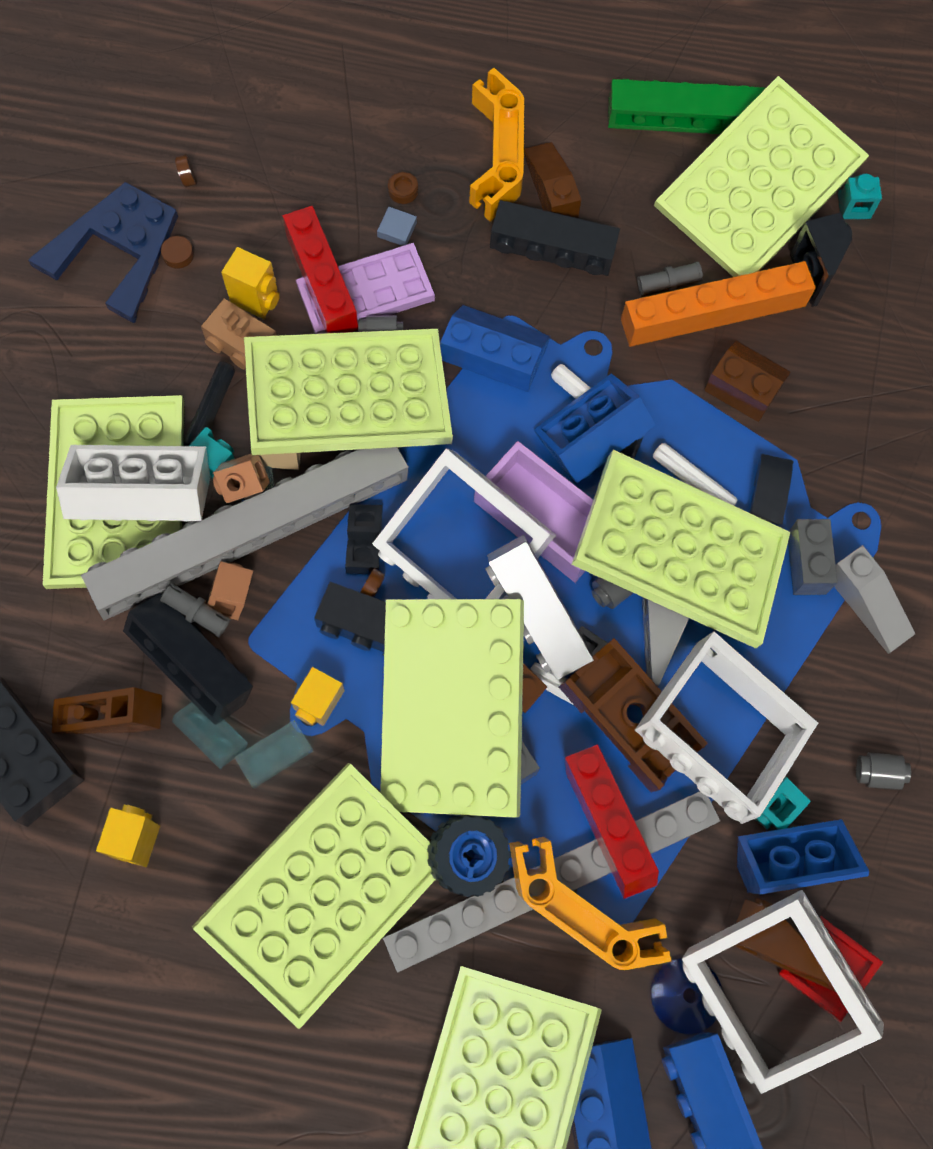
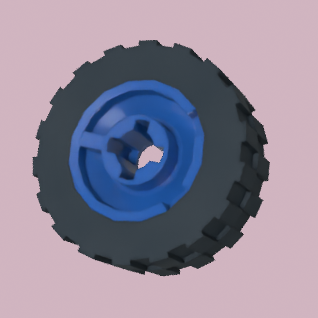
(489, 858)

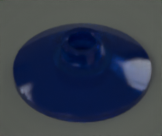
(670, 1005)

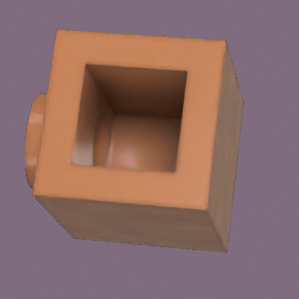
(240, 478)
(230, 589)

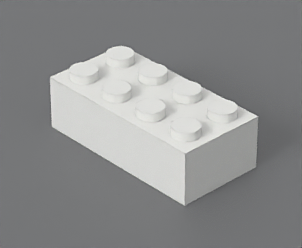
(134, 483)

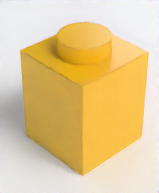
(317, 697)

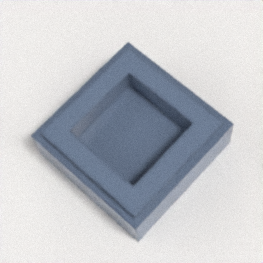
(397, 226)

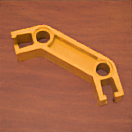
(507, 114)
(580, 917)

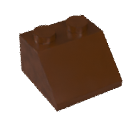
(746, 381)

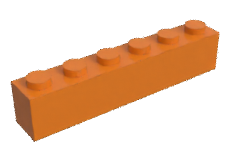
(717, 303)

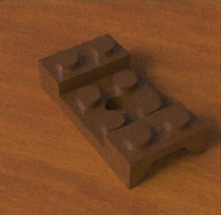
(605, 692)

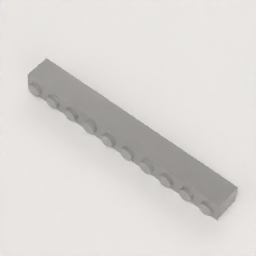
(242, 528)

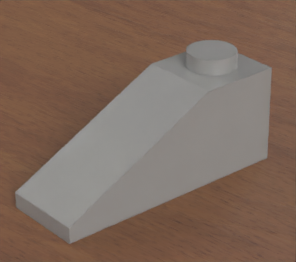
(873, 599)
(661, 635)

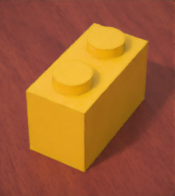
(250, 283)
(128, 835)

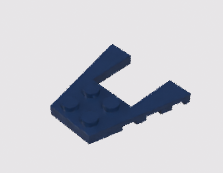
(127, 221)

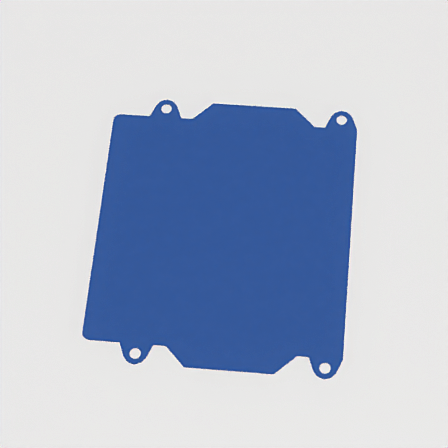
(451, 544)

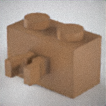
(228, 327)

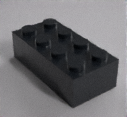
(31, 764)

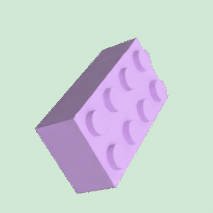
(545, 496)

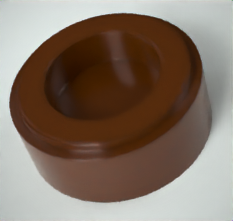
(185, 171)
(403, 187)
(177, 252)
(373, 583)

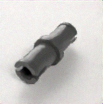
(670, 278)
(195, 609)

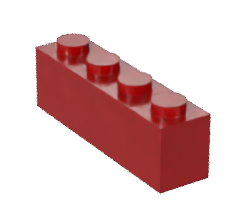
(320, 271)
(611, 822)

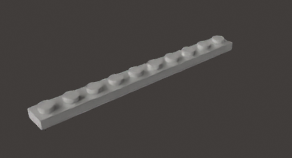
(572, 869)

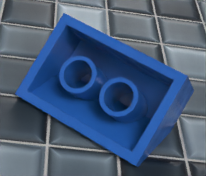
(493, 347)
(595, 425)
(798, 857)
(710, 1094)
(611, 1101)

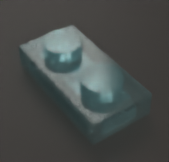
(217, 742)
(273, 754)

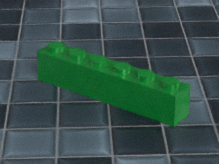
(677, 105)

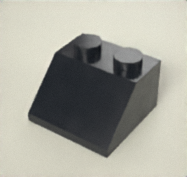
(822, 246)

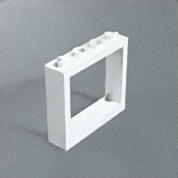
(452, 460)
(762, 696)
(833, 964)

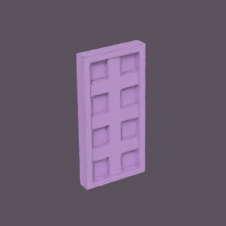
(379, 285)

